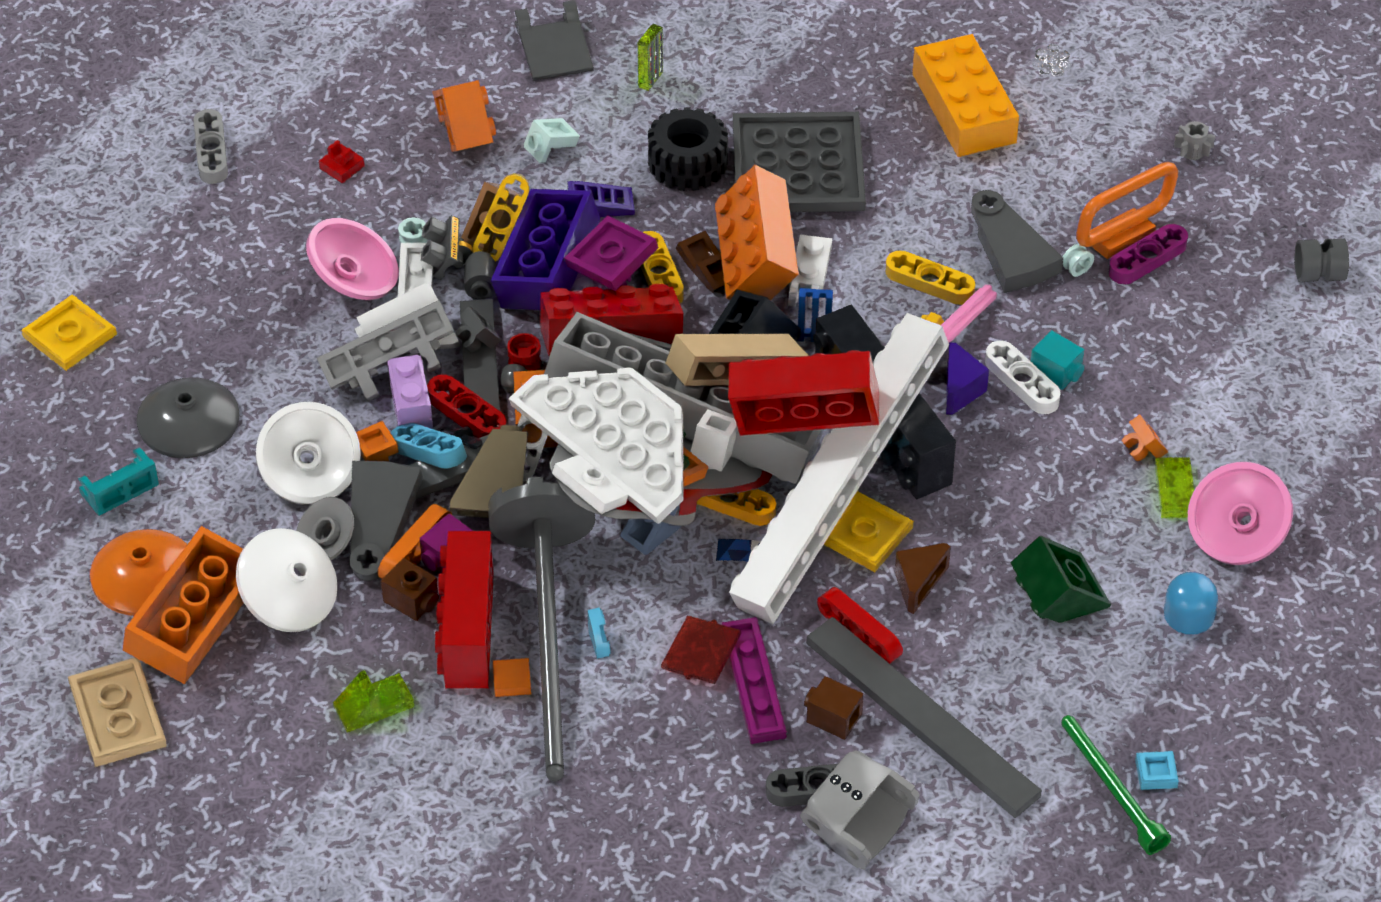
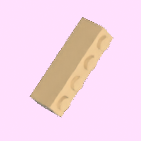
(706, 357)

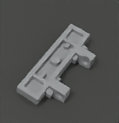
(361, 358)

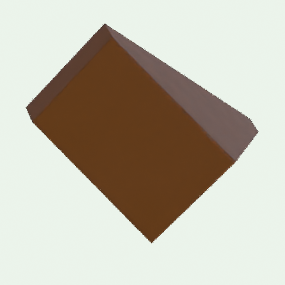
(919, 572)

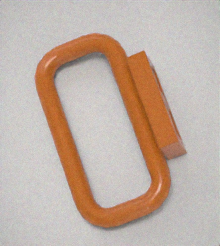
(1131, 225)

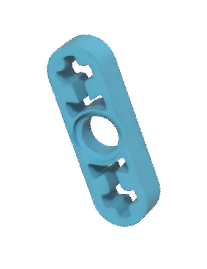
(429, 445)

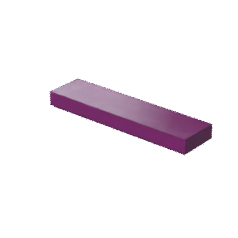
(755, 684)

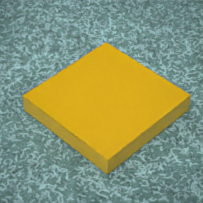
(69, 332)
(868, 532)

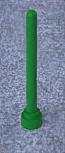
(1151, 835)

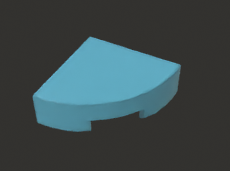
(596, 631)

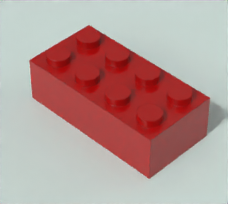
(638, 311)
(804, 393)
(465, 609)

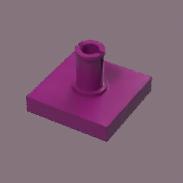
(611, 253)

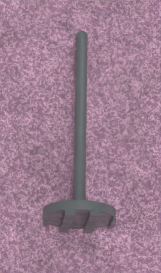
(541, 518)

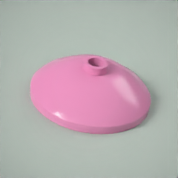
(352, 259)
(1226, 498)

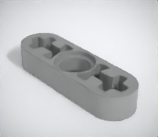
(203, 138)

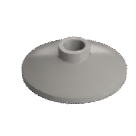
(329, 524)

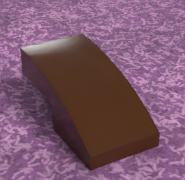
(703, 260)

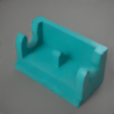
(121, 484)

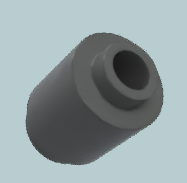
(478, 275)

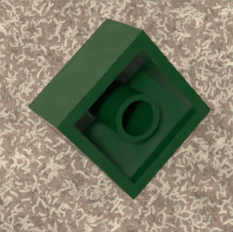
(1058, 581)

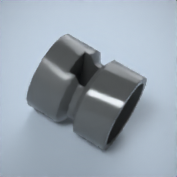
(1323, 259)

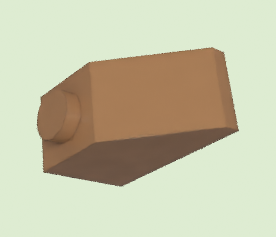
(499, 218)

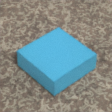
(1156, 770)

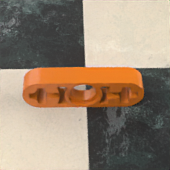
(409, 544)

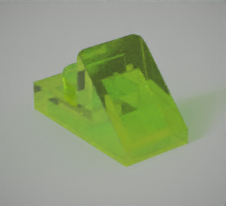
(370, 702)

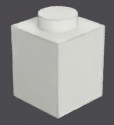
(714, 439)

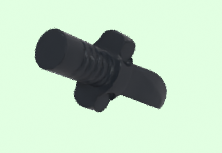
(465, 435)

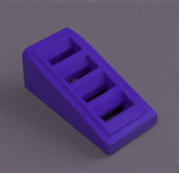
(606, 191)

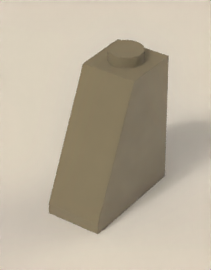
(495, 467)

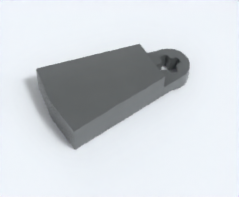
(1012, 245)
(381, 506)

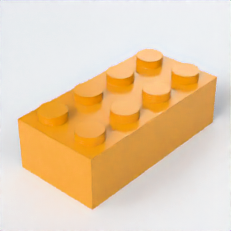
(965, 95)

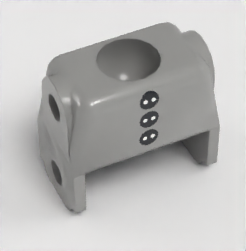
(859, 807)

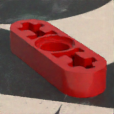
(463, 396)
(858, 621)

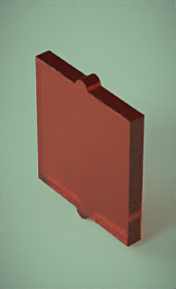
(701, 649)

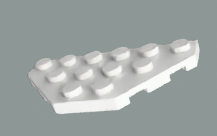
(618, 427)

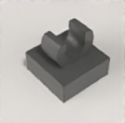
(478, 329)

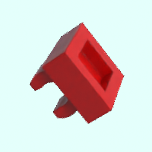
(341, 162)

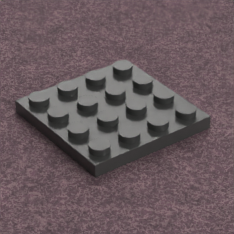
(811, 151)

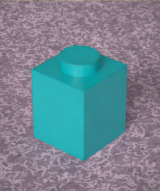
(1058, 359)

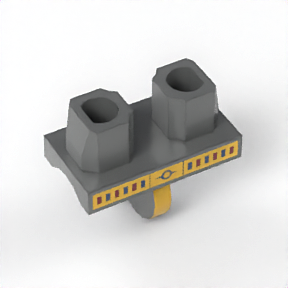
(445, 245)

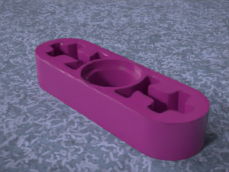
(1153, 242)

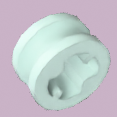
(408, 226)
(1077, 260)

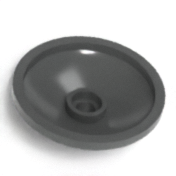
(188, 417)

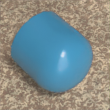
(1191, 603)

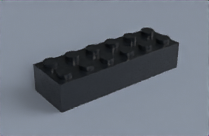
(921, 445)

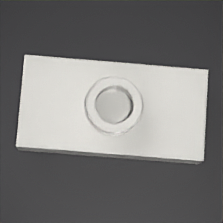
(590, 484)

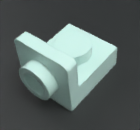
(549, 134)

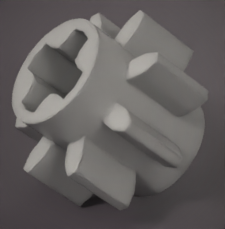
(1194, 140)

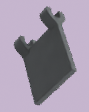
(554, 47)

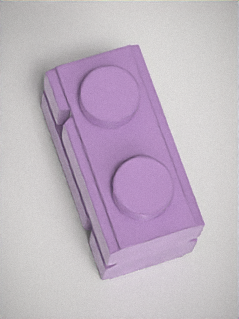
(409, 391)

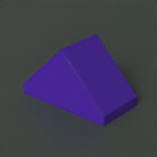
(965, 379)

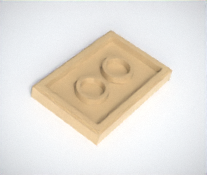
(117, 711)

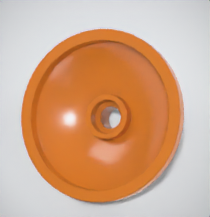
(132, 567)

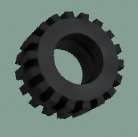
(694, 148)

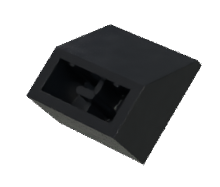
(754, 315)

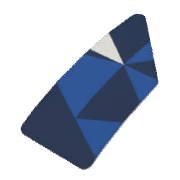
(735, 549)

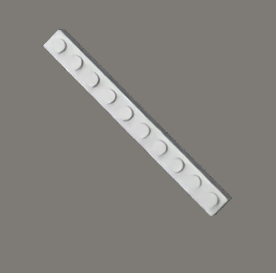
(836, 474)

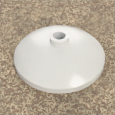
(312, 430)
(274, 590)

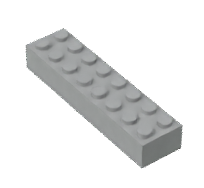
(597, 346)

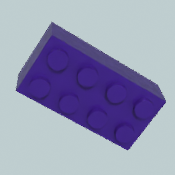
(535, 253)

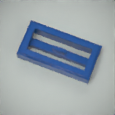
(815, 294)

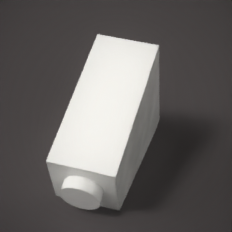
(399, 308)

